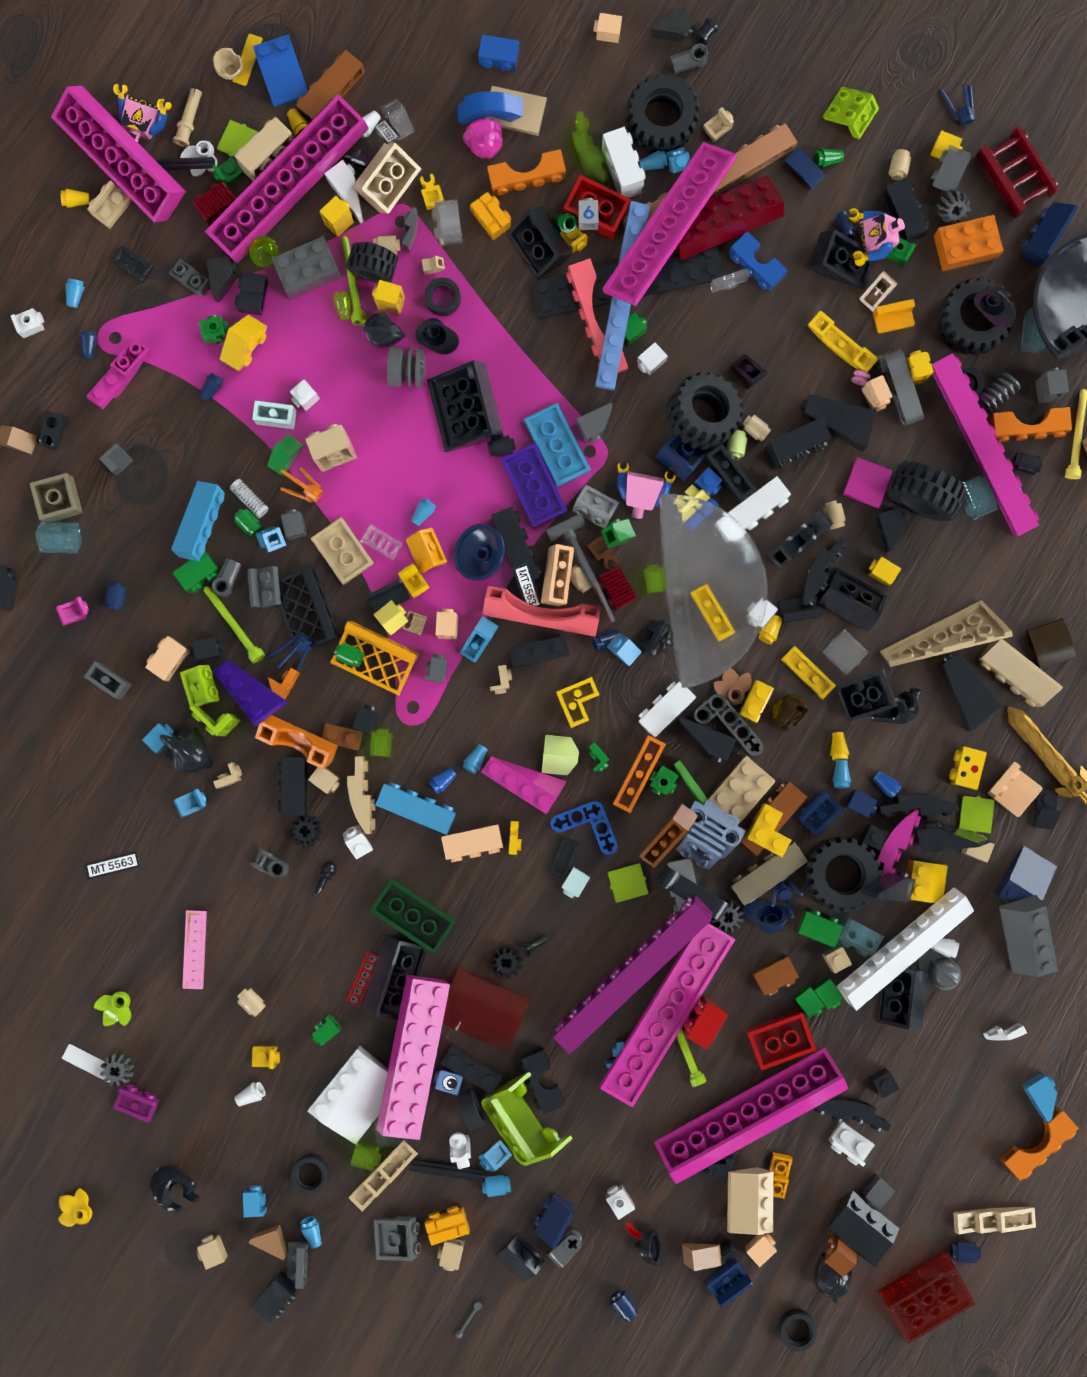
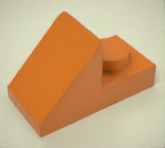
(288, 679)

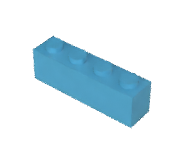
(198, 521)
(415, 808)

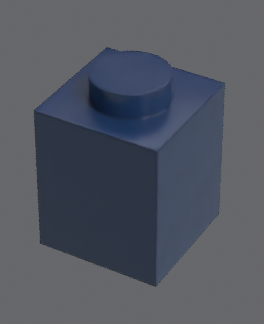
(861, 804)

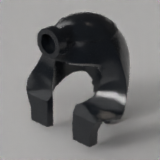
(904, 712)
(189, 754)
(164, 1180)

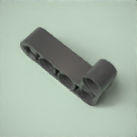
(901, 385)
(730, 727)

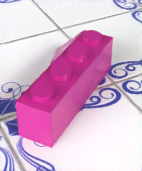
(528, 784)

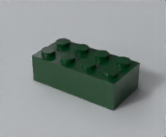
(413, 915)

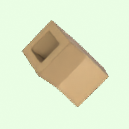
(433, 265)

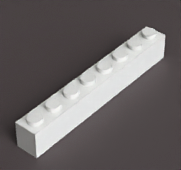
(905, 948)

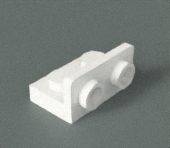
(851, 1143)

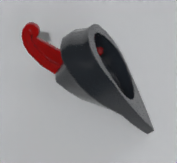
(647, 1244)

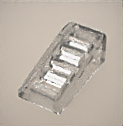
(364, 539)

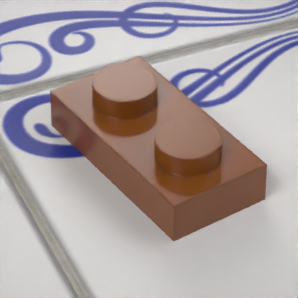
(343, 736)

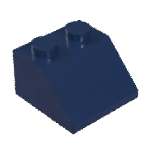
(554, 1219)

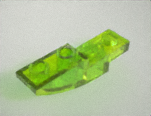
(588, 155)

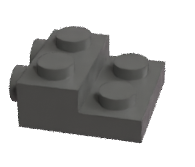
(397, 1238)

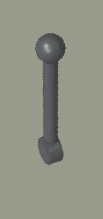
(477, 1306)

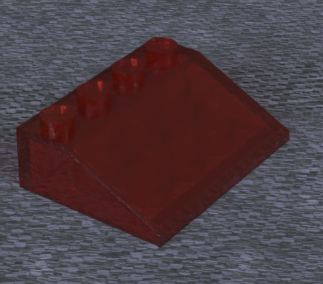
(484, 1009)
(926, 1297)

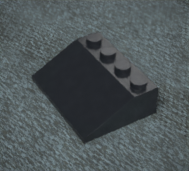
(465, 406)

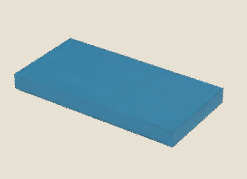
(557, 445)

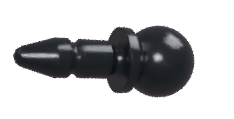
(328, 869)

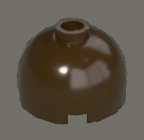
(788, 711)

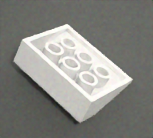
(353, 1096)

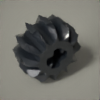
(310, 826)
(506, 969)

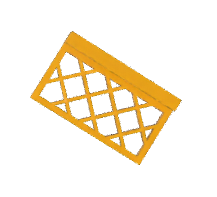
(386, 645)

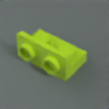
(199, 685)

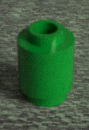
(247, 522)
(349, 654)

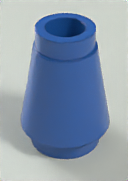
(441, 781)
(887, 784)

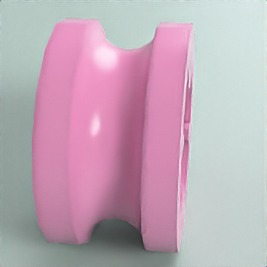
(860, 377)

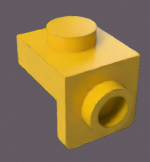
(413, 580)

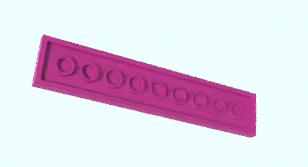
(669, 223)
(666, 1014)

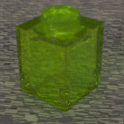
(654, 579)
(381, 743)
(366, 1156)

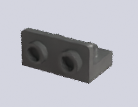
(264, 587)
(297, 1263)

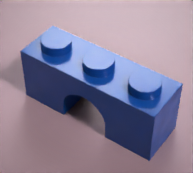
(767, 274)

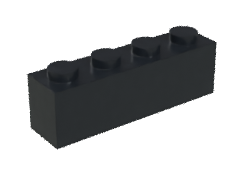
(514, 539)

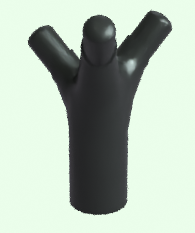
(532, 945)

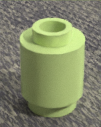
(737, 444)

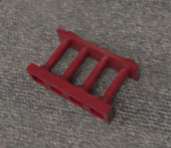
(998, 175)

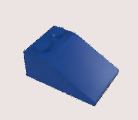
(280, 70)

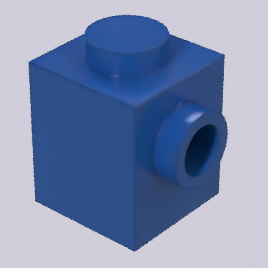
(709, 482)

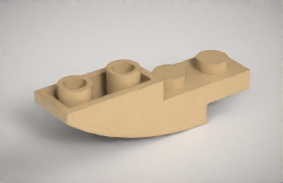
(361, 803)

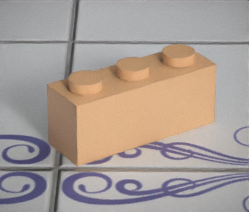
(557, 575)
(472, 843)

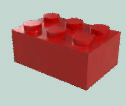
(611, 205)
(704, 1022)
(780, 1039)

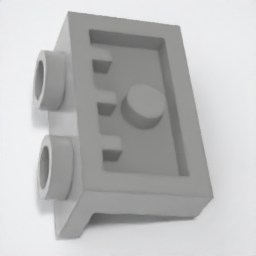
(595, 506)

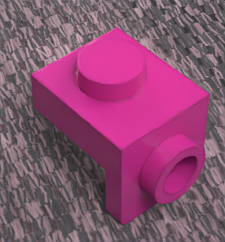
(72, 611)

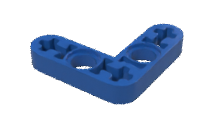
(594, 820)

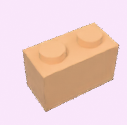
(447, 624)
(167, 658)

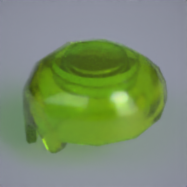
(262, 251)

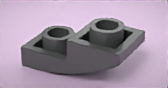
(411, 225)
(190, 278)

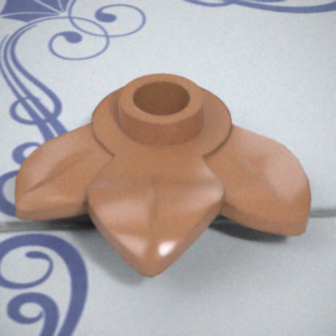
(733, 683)

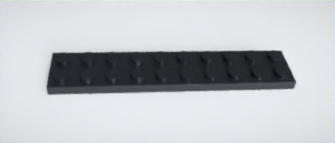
(555, 295)

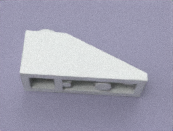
(342, 180)

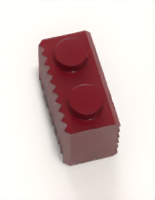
(214, 202)
(617, 588)

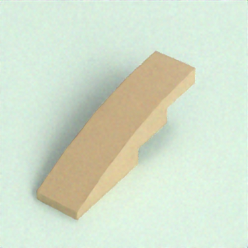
(382, 1175)
(994, 1219)

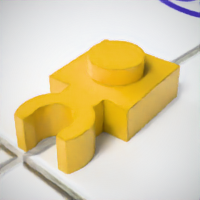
(431, 193)
(515, 843)

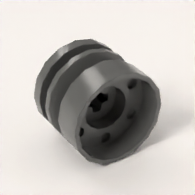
(405, 367)

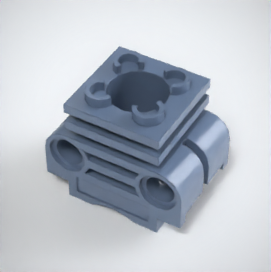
(711, 835)

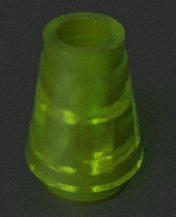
(343, 305)

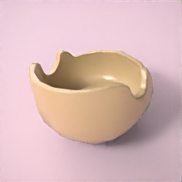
(227, 63)

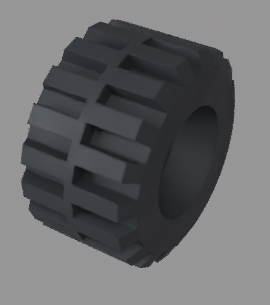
(372, 262)

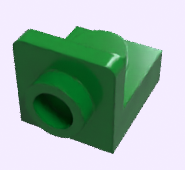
(227, 172)
(596, 754)

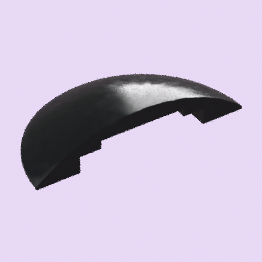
(1062, 299)

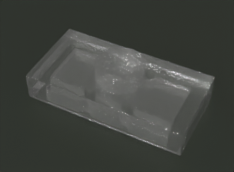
(729, 281)

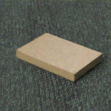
(532, 112)
(342, 551)

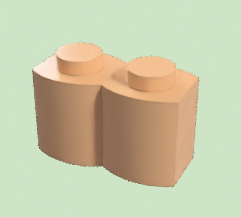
(877, 393)

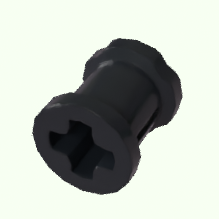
(706, 31)
(733, 1250)

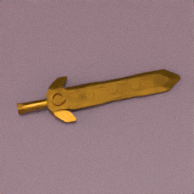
(1073, 783)

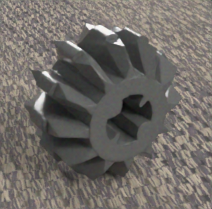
(953, 207)
(733, 922)
(122, 1075)

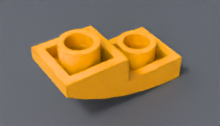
(780, 1165)

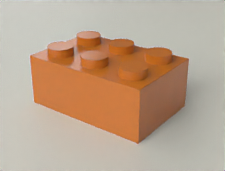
(968, 243)

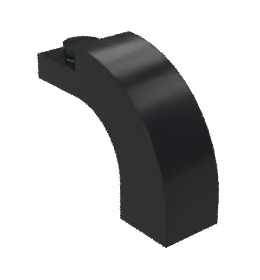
(800, 539)

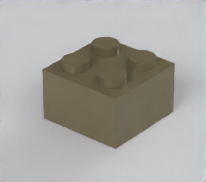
(56, 498)

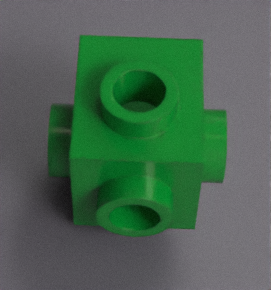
(214, 329)
(670, 778)

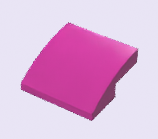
(867, 482)

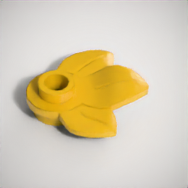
(71, 1209)

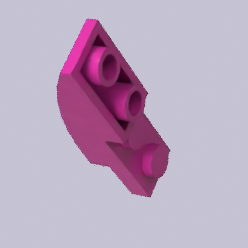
(120, 374)
(899, 838)

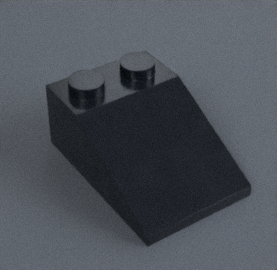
(835, 259)
(866, 696)
(711, 742)
(946, 837)

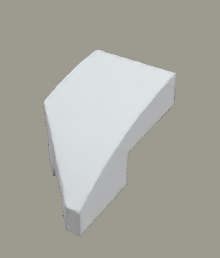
(1011, 1033)

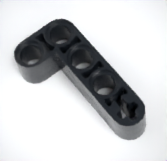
(686, 888)

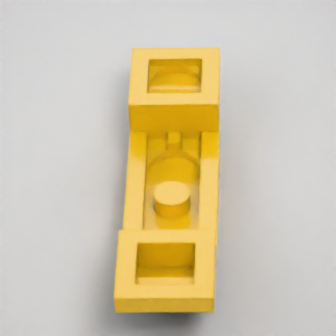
(841, 344)

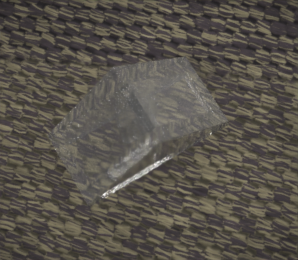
(398, 118)

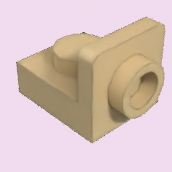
(226, 779)

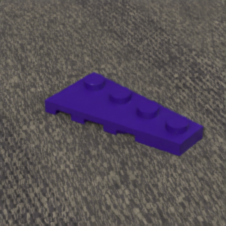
(250, 694)

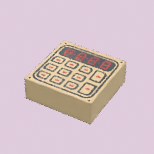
(415, 623)

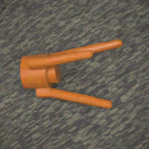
(312, 492)

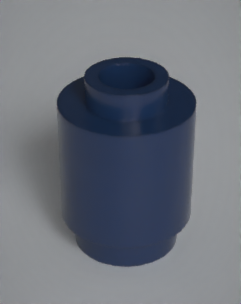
(115, 596)
(965, 1252)
(623, 1305)

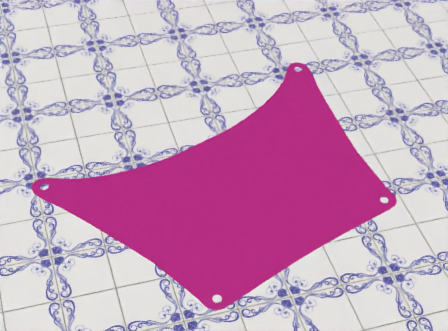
(388, 426)

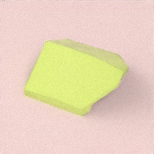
(559, 755)

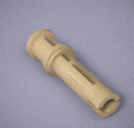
(185, 125)

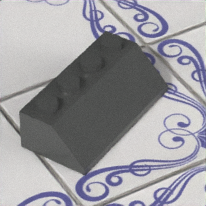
(1028, 937)

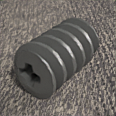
(996, 391)

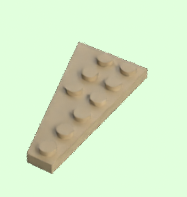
(959, 631)

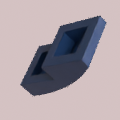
(804, 167)

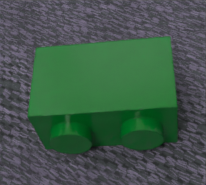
(196, 573)
(819, 928)

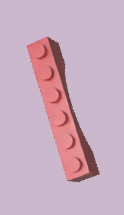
(583, 278)
(576, 619)

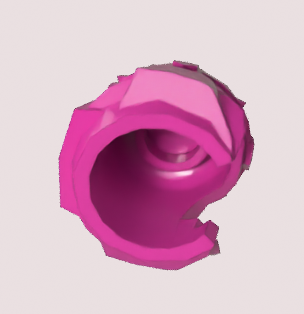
(484, 137)

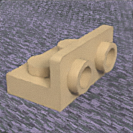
(109, 204)

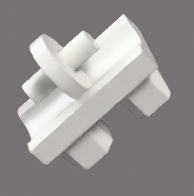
(460, 1149)

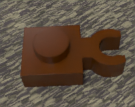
(601, 551)

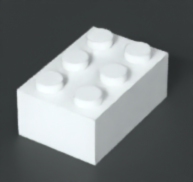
(623, 162)

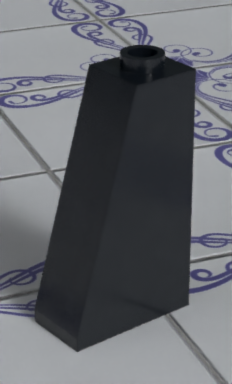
(842, 420)
(968, 692)

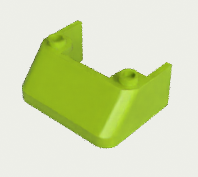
(519, 1125)

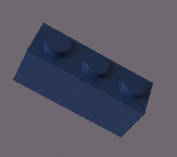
(1047, 233)

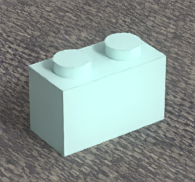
(274, 415)

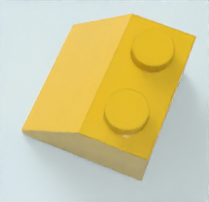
(929, 880)

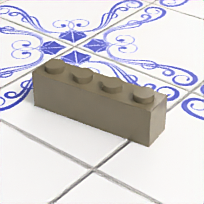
(767, 874)

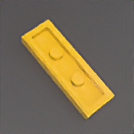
(712, 612)
(808, 672)

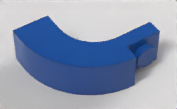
(490, 104)

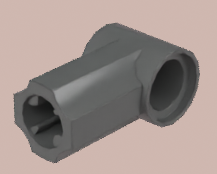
(687, 59)
(228, 576)

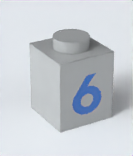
(588, 214)

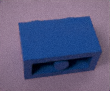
(498, 53)

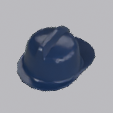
(769, 918)

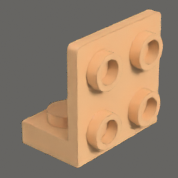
(1015, 790)

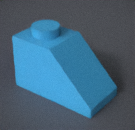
(478, 639)
(1042, 1094)

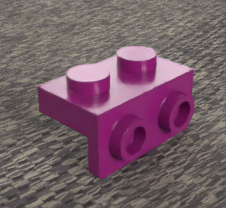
(136, 1103)

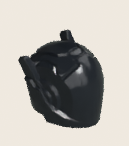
(381, 331)
(829, 1281)

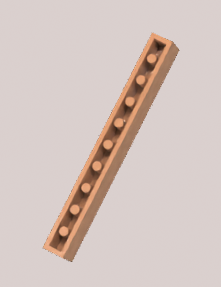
(748, 161)

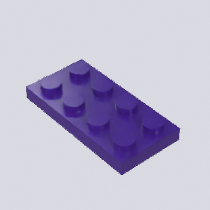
(533, 485)

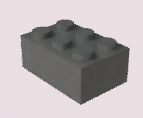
(306, 267)

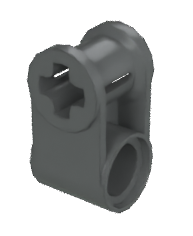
(266, 861)
(564, 1249)

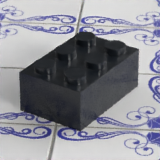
(798, 444)

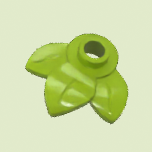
(113, 1010)

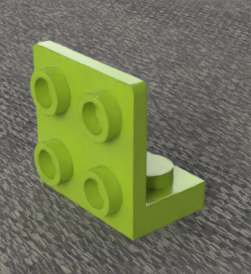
(852, 109)
(224, 723)

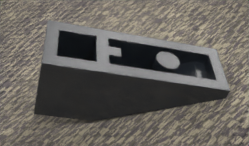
(891, 887)

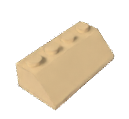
(1018, 673)

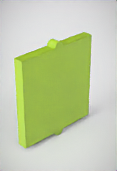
(234, 137)
(976, 814)
(628, 882)

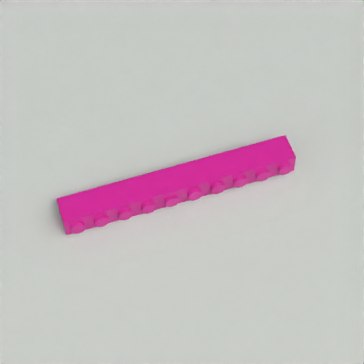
(984, 446)

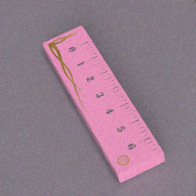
(194, 949)

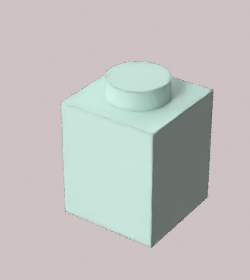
(575, 883)

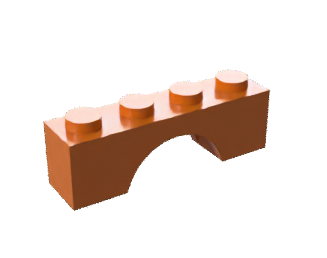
(506, 179)
(1055, 422)
(279, 732)
(1057, 1131)

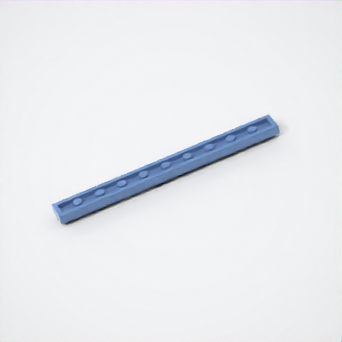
(619, 309)

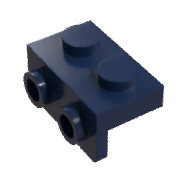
(819, 813)
(728, 1282)

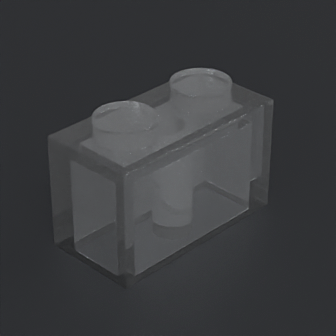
(448, 222)

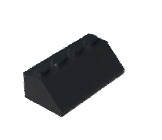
(395, 961)

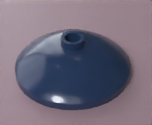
(471, 551)

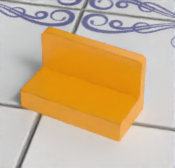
(894, 316)
(426, 550)

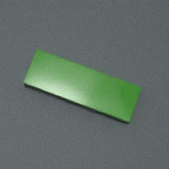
(689, 781)

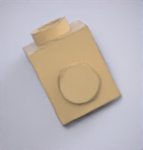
(719, 124)
(505, 677)

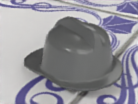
(942, 970)

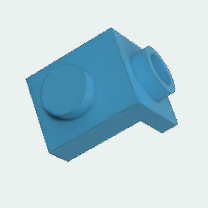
(190, 803)

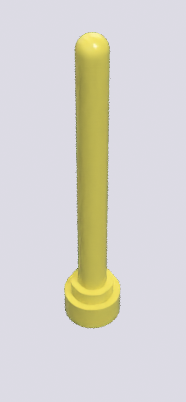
(1073, 470)

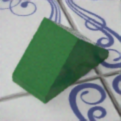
(284, 454)

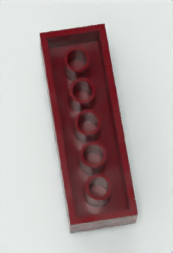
(732, 216)

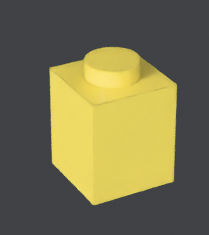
(391, 617)

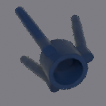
(966, 114)
(300, 643)
(784, 892)

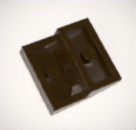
(1051, 643)

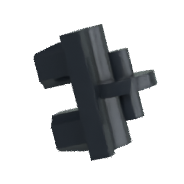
(659, 639)

